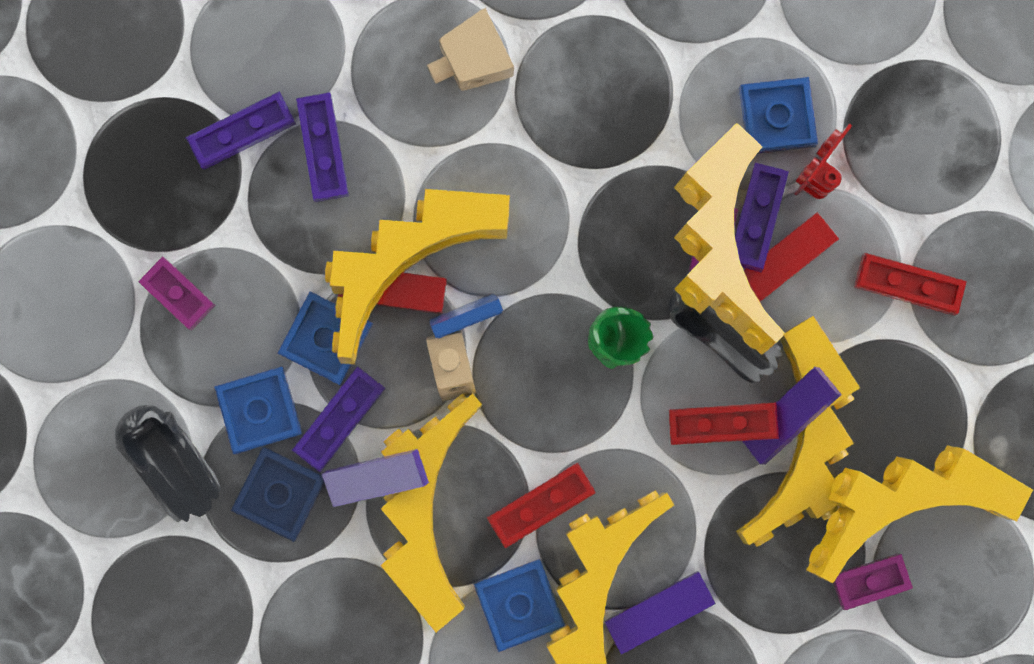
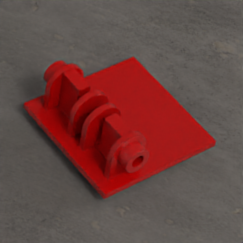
(820, 177)

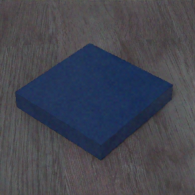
(278, 494)

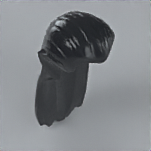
(724, 340)
(167, 461)

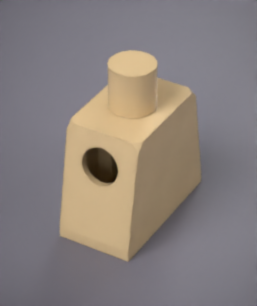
(472, 54)
(451, 365)

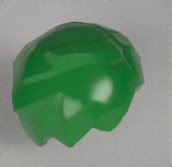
(619, 337)

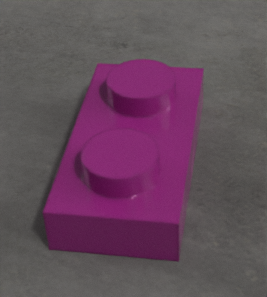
(176, 293)
(872, 581)

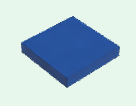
(779, 114)
(466, 316)
(312, 336)
(258, 410)
(519, 605)

